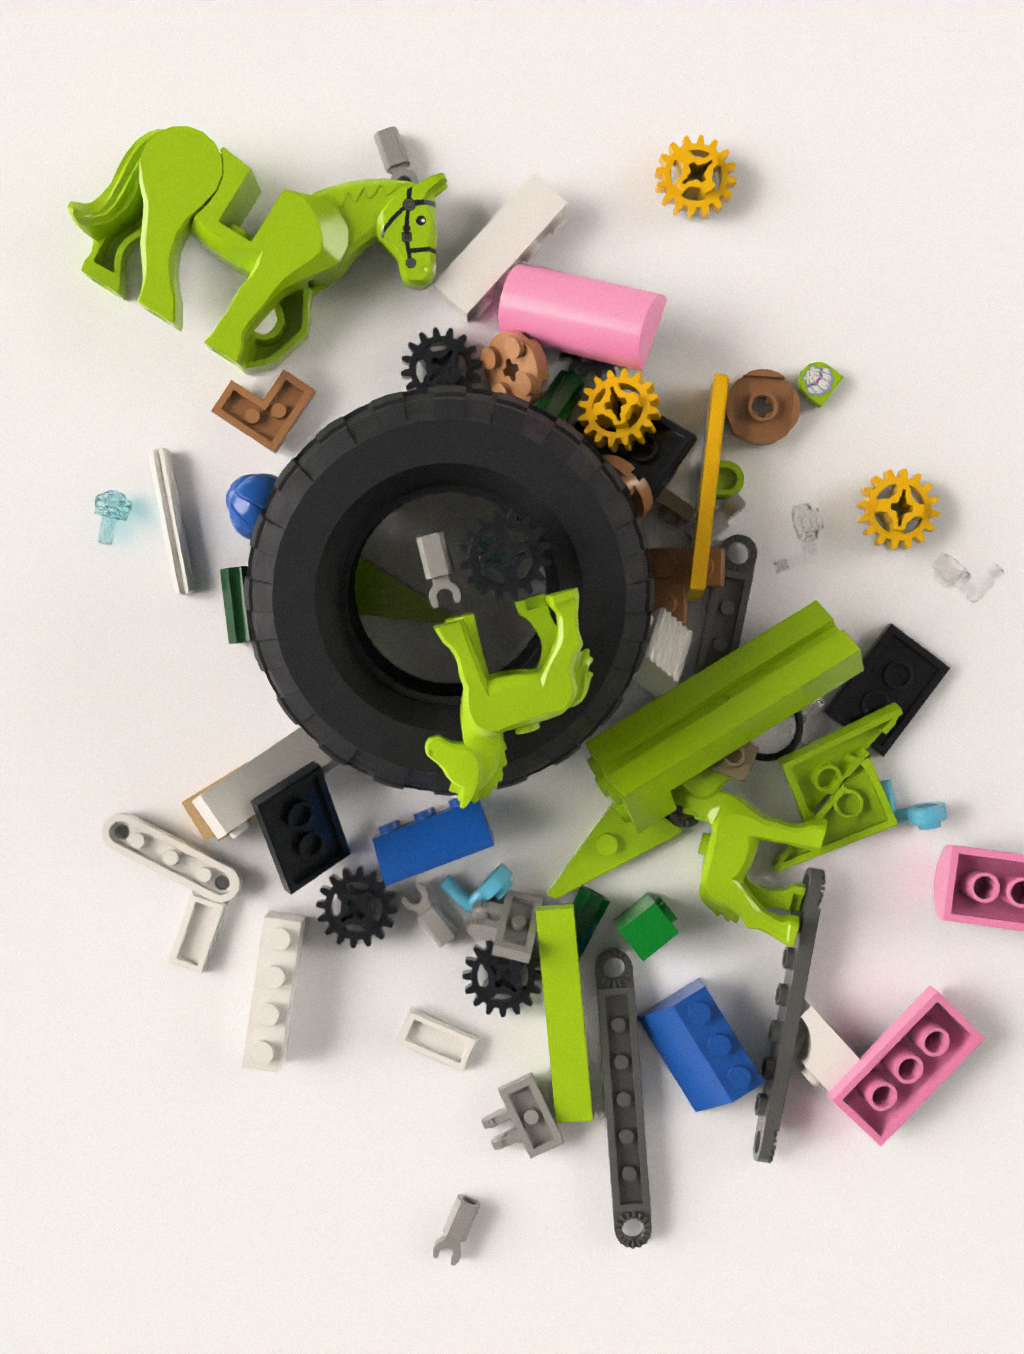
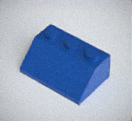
(431, 840)
(700, 1048)

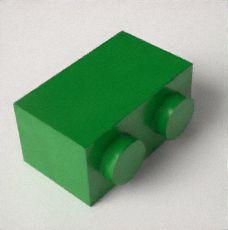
(647, 925)

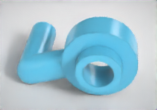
(925, 815)
(495, 885)

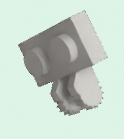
(516, 924)
(530, 1116)

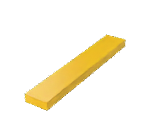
(707, 488)

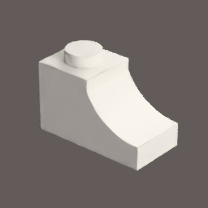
(824, 1052)

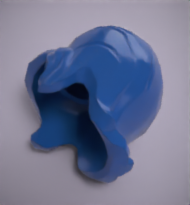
(247, 499)

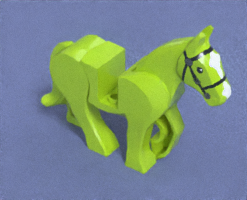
(183, 186)

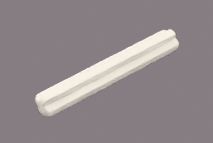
(172, 521)

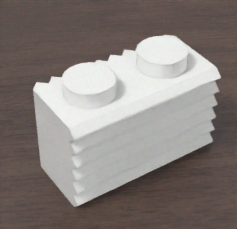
(664, 653)

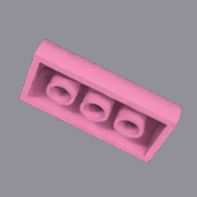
(581, 315)
(980, 887)
(905, 1065)

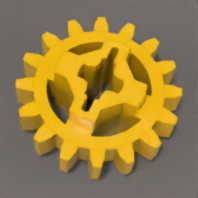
(687, 165)
(635, 414)
(894, 524)

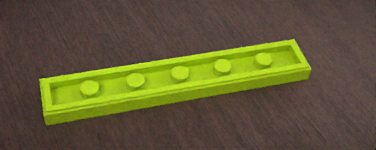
(564, 1013)

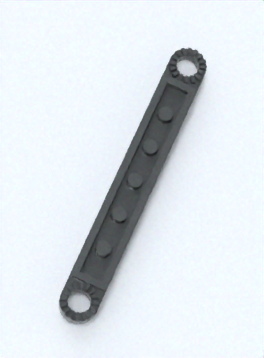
(724, 619)
(784, 1030)
(623, 1098)

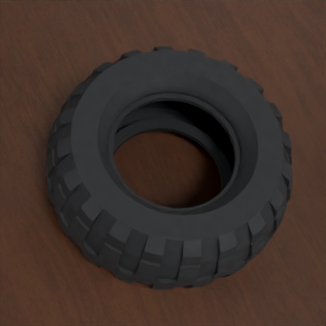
(358, 474)

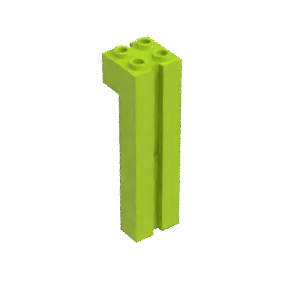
(719, 712)

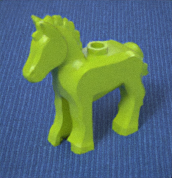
(509, 697)
(732, 849)

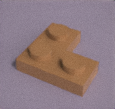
(267, 419)
(670, 577)

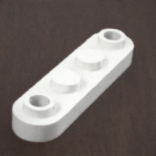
(171, 857)

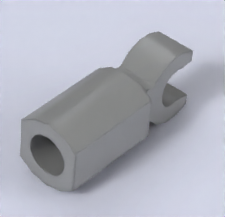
(394, 154)
(722, 515)
(437, 565)
(431, 917)
(457, 1226)

